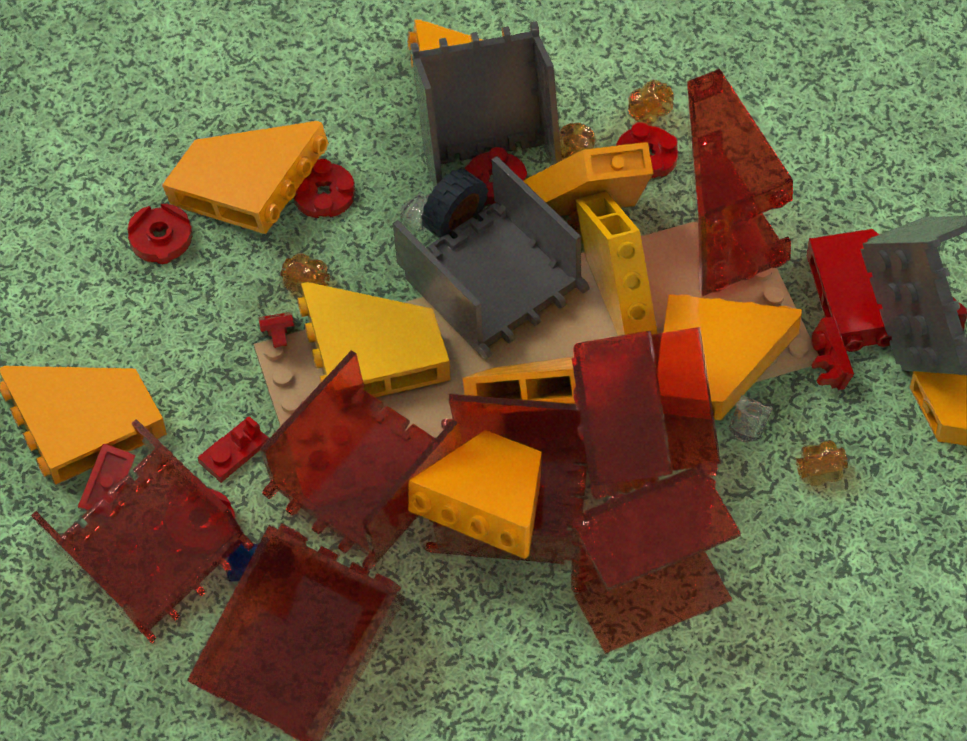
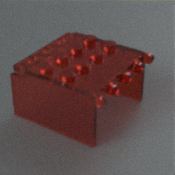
(643, 407)
(544, 427)
(352, 462)
(152, 538)
(645, 558)

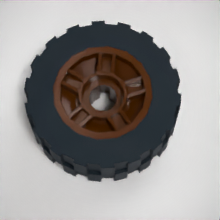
(453, 202)

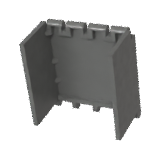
(486, 97)
(498, 268)
(917, 295)

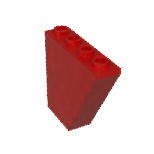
(847, 290)

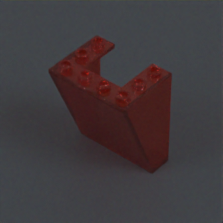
(732, 185)
(296, 635)

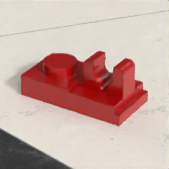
(276, 326)
(832, 355)
(233, 449)
(108, 470)

